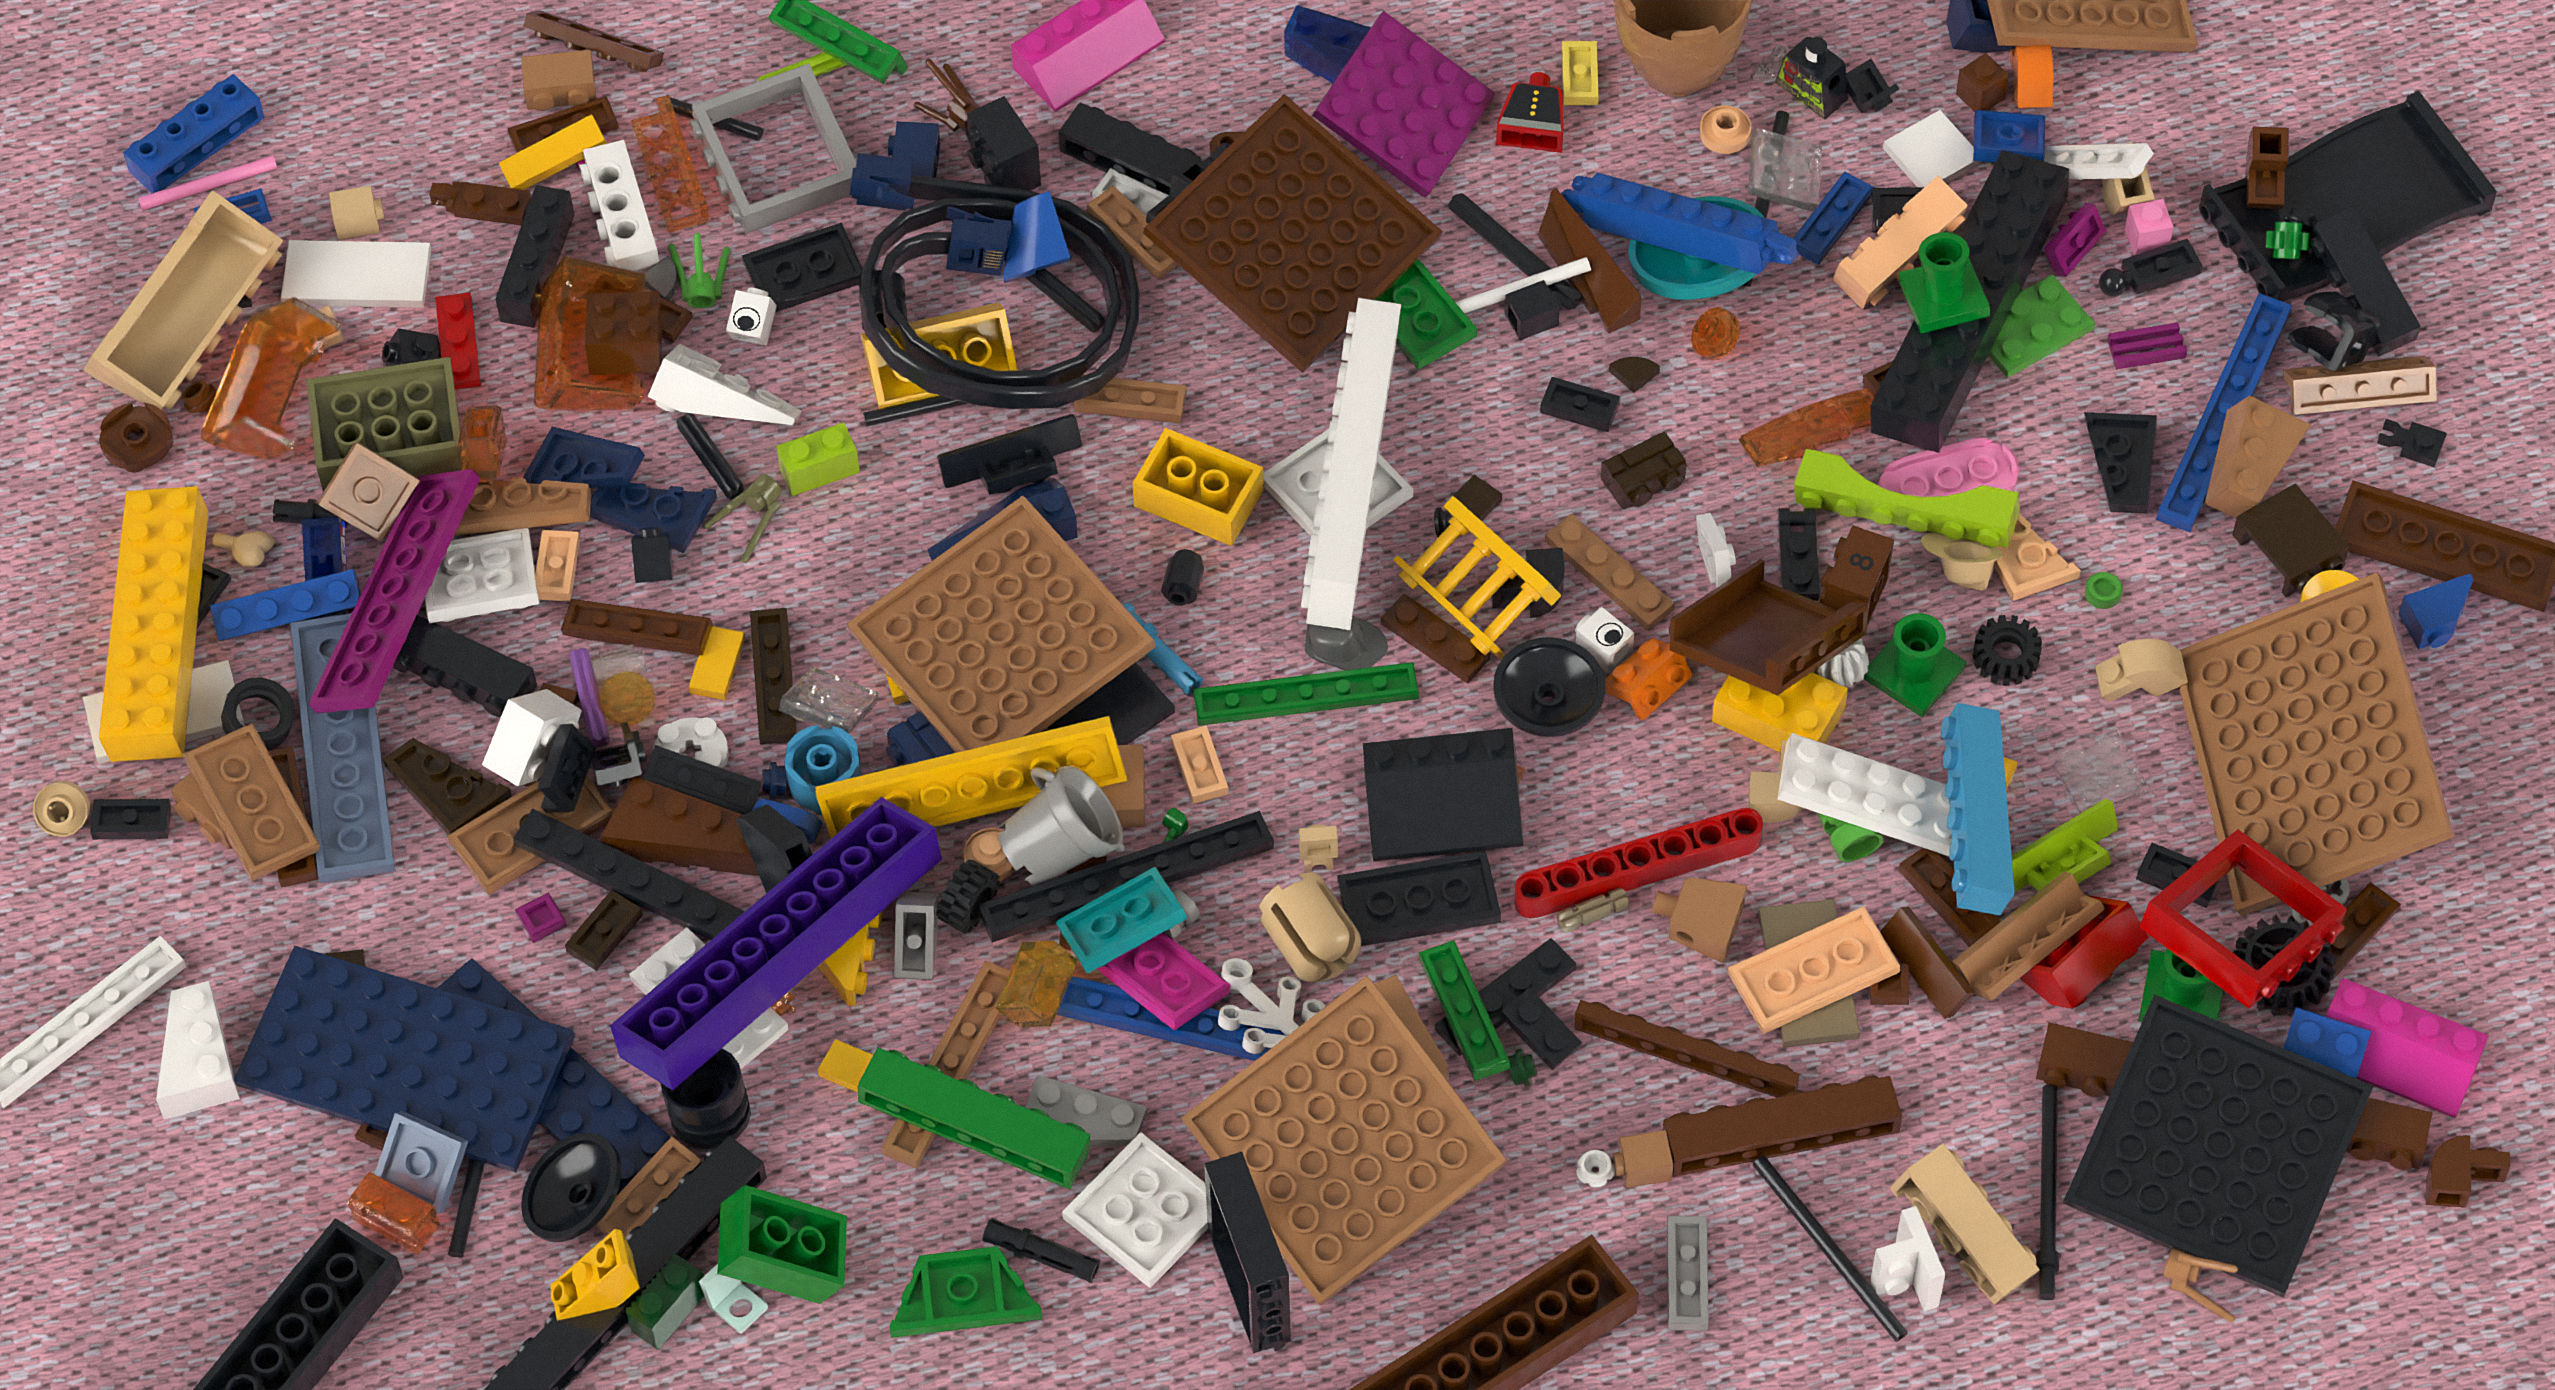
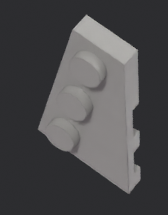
(1104, 1117)

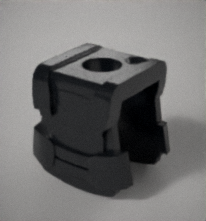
(2358, 327)

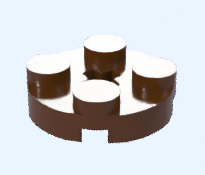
(137, 454)

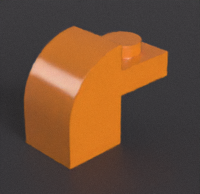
(2032, 76)

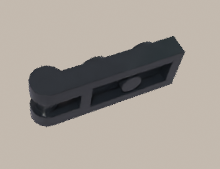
(1799, 552)

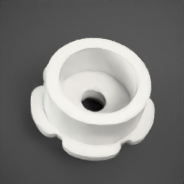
(1596, 1159)

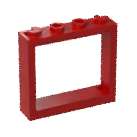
(2216, 961)

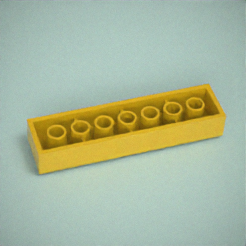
(154, 624)

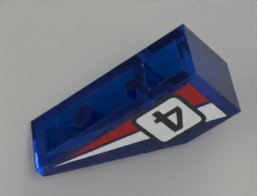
(324, 549)

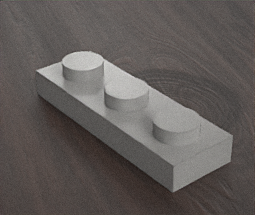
(1687, 1273)

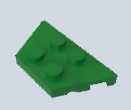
(962, 1293)

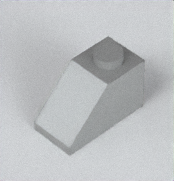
(916, 935)

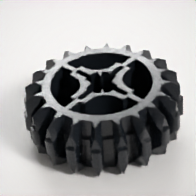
(2307, 982)

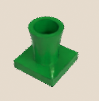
(1945, 286)
(1915, 664)
(2179, 983)

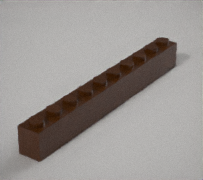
(2095, 1060)

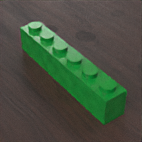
(974, 1117)

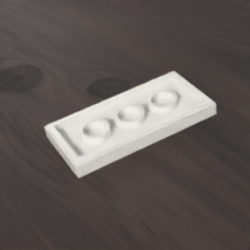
(357, 273)
(207, 698)

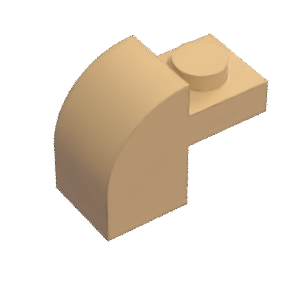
(2123, 192)
(2142, 664)
(1764, 795)

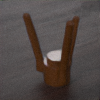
(959, 105)

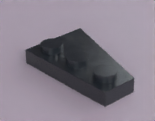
(2124, 457)

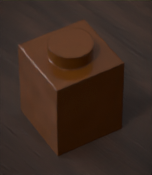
(1982, 83)

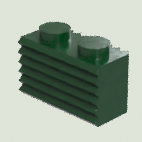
(666, 1301)

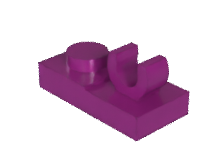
(2074, 239)

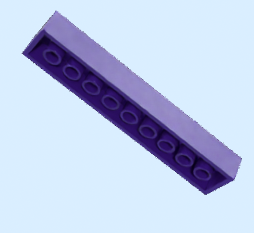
(776, 943)

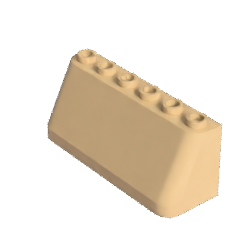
(185, 304)

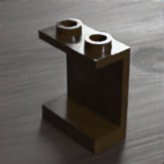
(2293, 537)

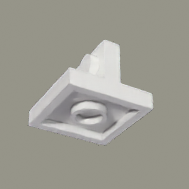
(1909, 1262)

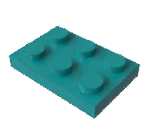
(1121, 920)

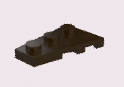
(443, 787)

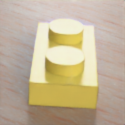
(1580, 73)

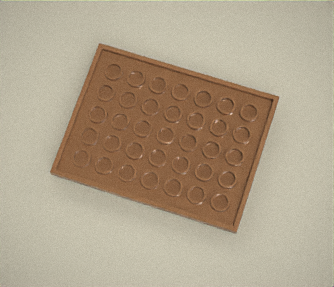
(2314, 739)

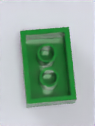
(782, 1244)

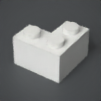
(527, 734)

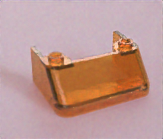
(263, 377)

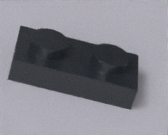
(1580, 404)
(130, 819)
(2164, 866)
(1540, 1029)

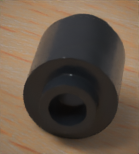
(1183, 577)

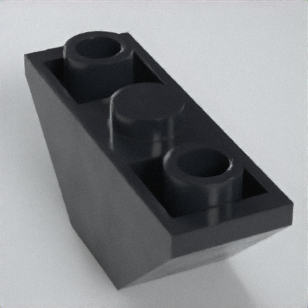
(773, 844)

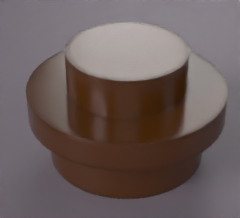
(199, 397)

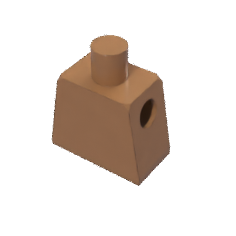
(1703, 915)

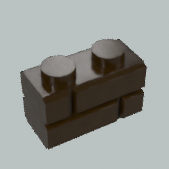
(1644, 471)

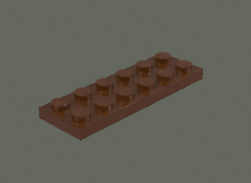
(2448, 545)

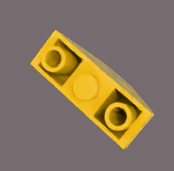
(846, 964)
(597, 1280)

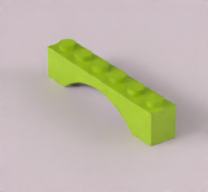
(1974, 515)

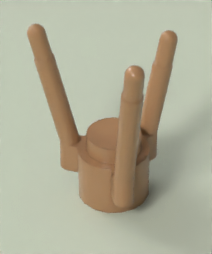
(2185, 1267)

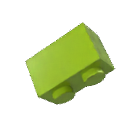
(818, 459)

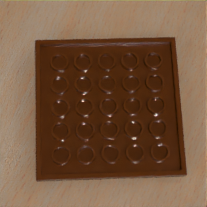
(1292, 232)

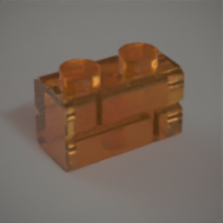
(483, 441)
(393, 1213)

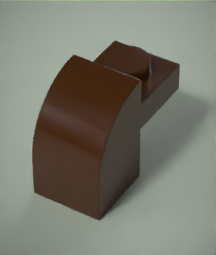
(2266, 167)
(2456, 1165)

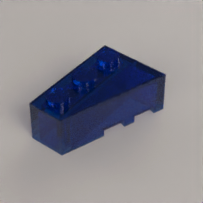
(1321, 41)

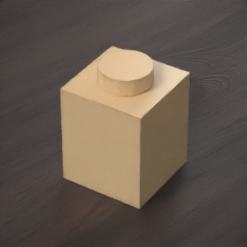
(356, 212)

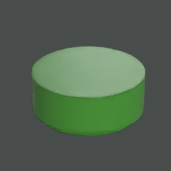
(2103, 590)

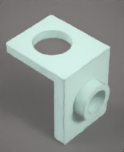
(723, 1292)

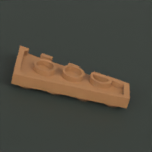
(524, 505)

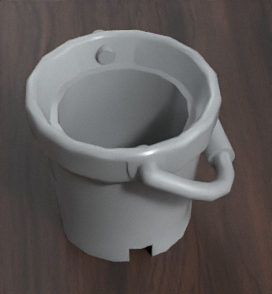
(1061, 825)

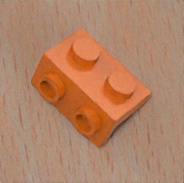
(1648, 677)

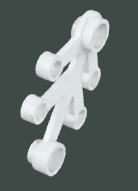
(1238, 975)

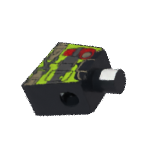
(1814, 76)

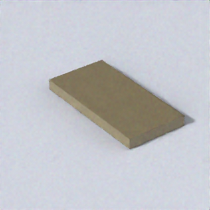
(1827, 1024)

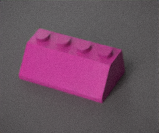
(1084, 47)
(2410, 1048)

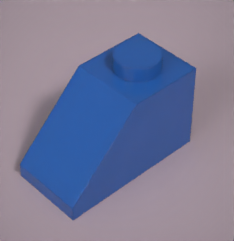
(2435, 611)

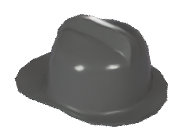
(1344, 648)

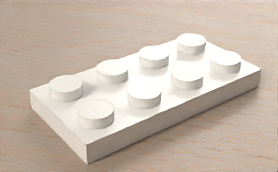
(671, 956)

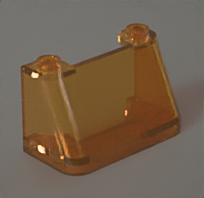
(561, 357)

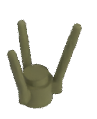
(758, 496)

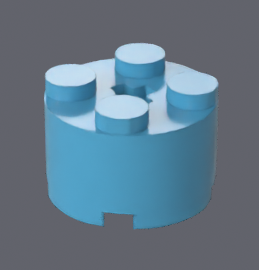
(819, 758)

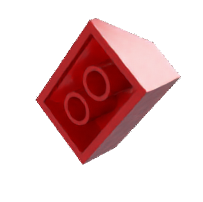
(2088, 956)

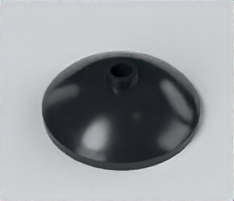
(1552, 670)
(571, 1187)

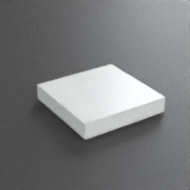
(1931, 150)

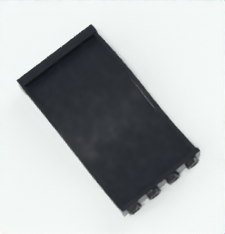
(2391, 166)

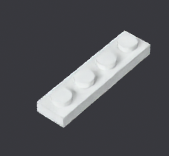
(2100, 160)

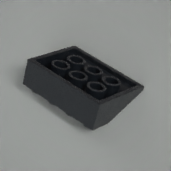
(1443, 794)

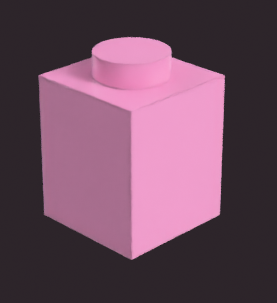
(2148, 226)

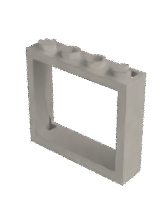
(756, 95)

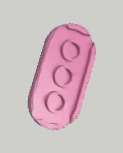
(1953, 469)

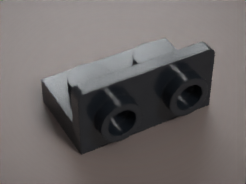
(565, 770)

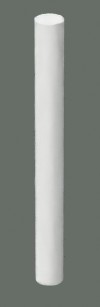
(1498, 294)

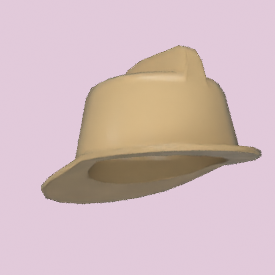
(1963, 560)

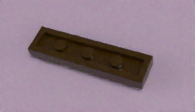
(772, 673)

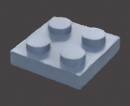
(421, 1159)

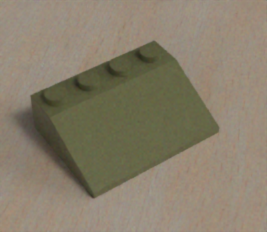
(394, 410)

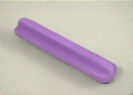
(589, 697)

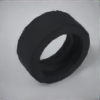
(263, 689)

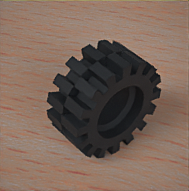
(2011, 632)
(967, 889)

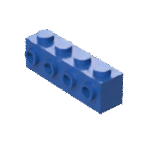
(193, 134)

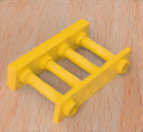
(1509, 566)

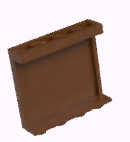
(1764, 631)

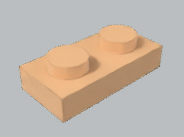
(557, 564)
(1199, 764)

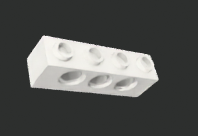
(616, 189)

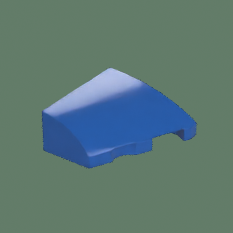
(1034, 239)

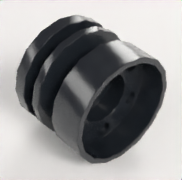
(709, 1103)

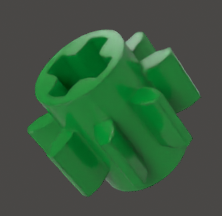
(2287, 240)

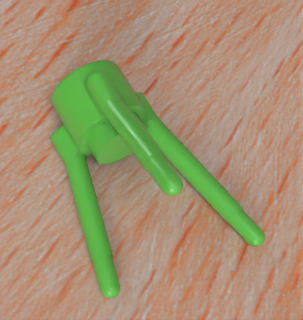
(700, 289)

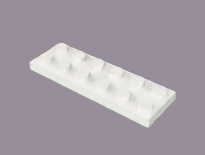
(1865, 793)

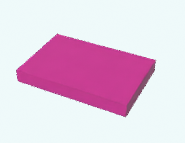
(1166, 980)

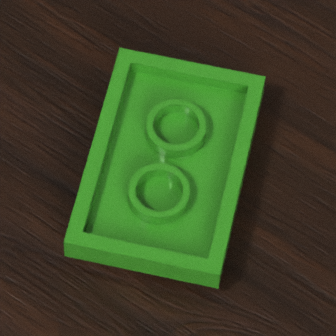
(2038, 325)

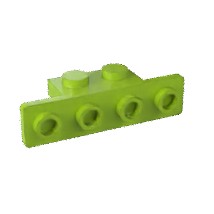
(2067, 849)

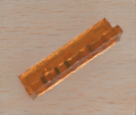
(680, 158)

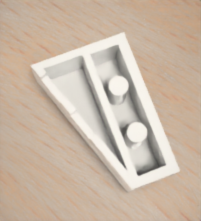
(194, 1055)

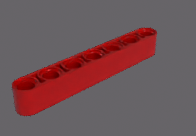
(1649, 850)

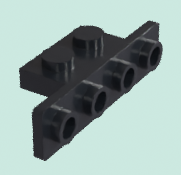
(1012, 457)

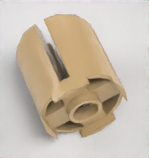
(1310, 928)

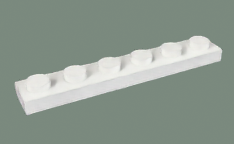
(87, 1018)

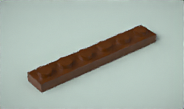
(1684, 1050)

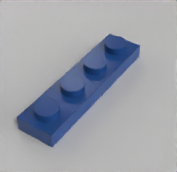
(285, 605)

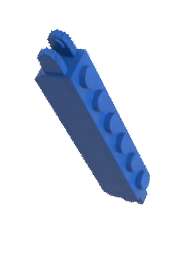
(1680, 223)

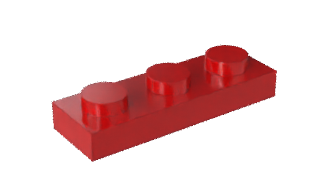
(458, 338)

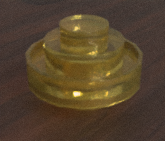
(627, 698)

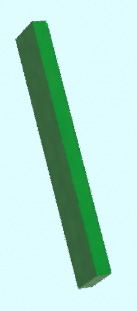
(1305, 693)

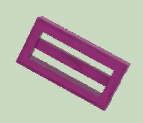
(2145, 340)

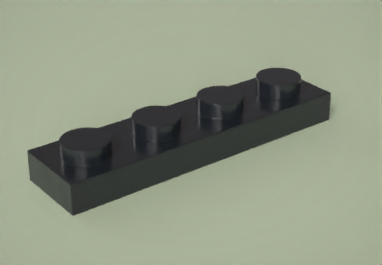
(1537, 970)

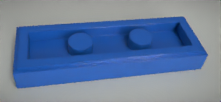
(1832, 217)

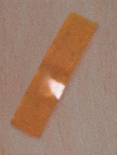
(1808, 428)

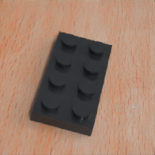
(1420, 898)

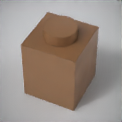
(1644, 1159)

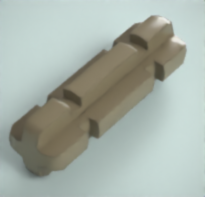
(1592, 910)

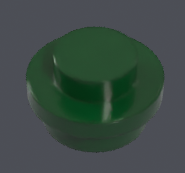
(1522, 1068)

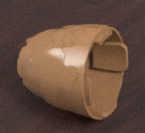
(1681, 42)

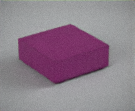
(540, 917)

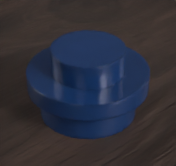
(774, 780)

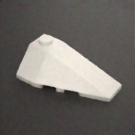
(694, 385)

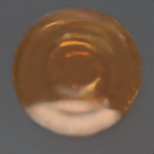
(1715, 333)

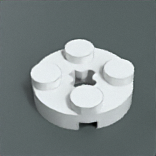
(695, 732)

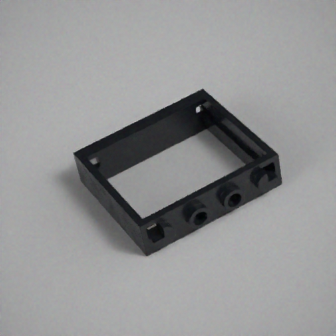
(1248, 1252)

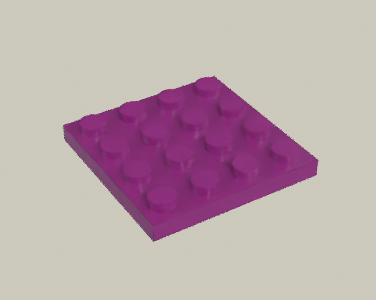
(1403, 104)

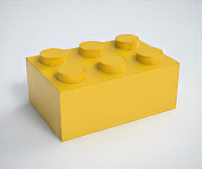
(1198, 486)
(1806, 709)

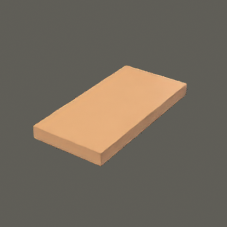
(1813, 970)

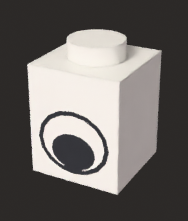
(751, 316)
(1605, 638)

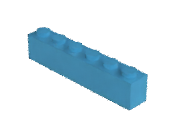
(1978, 809)

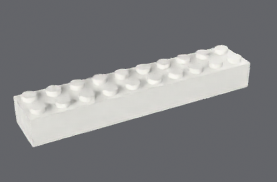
(1351, 464)

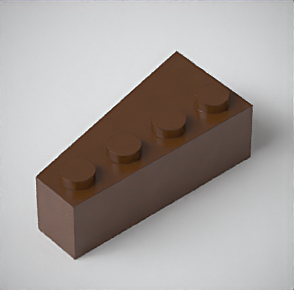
(677, 829)

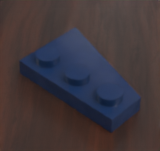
(583, 459)
(640, 507)

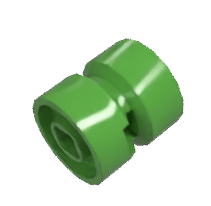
(1850, 840)

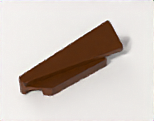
(1605, 286)

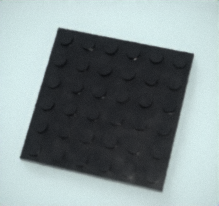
(2218, 1144)

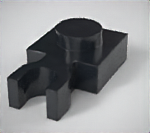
(2418, 443)

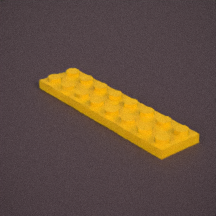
(978, 778)

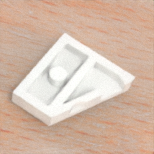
(1714, 550)

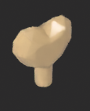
(247, 548)

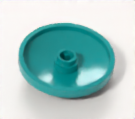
(1683, 275)

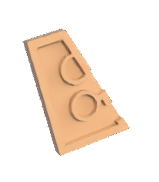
(2031, 563)

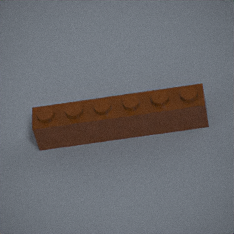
(1782, 1125)

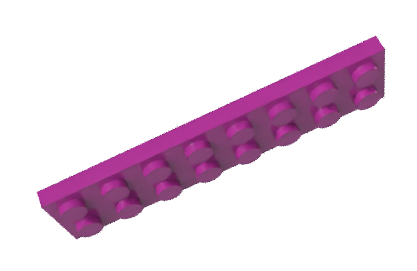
(394, 592)

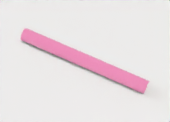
(207, 183)

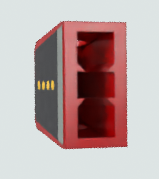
(1532, 116)

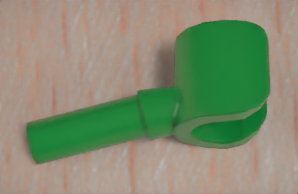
(1175, 822)

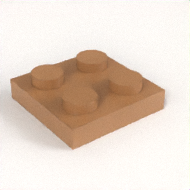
(368, 491)

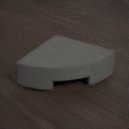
(662, 278)

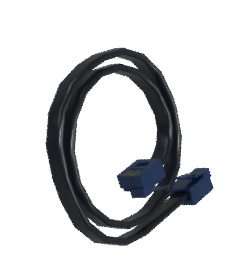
(978, 244)

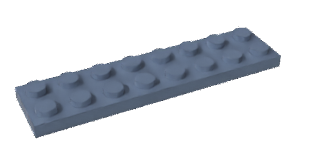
(341, 766)

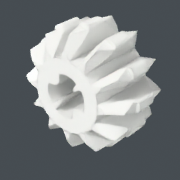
(1846, 666)

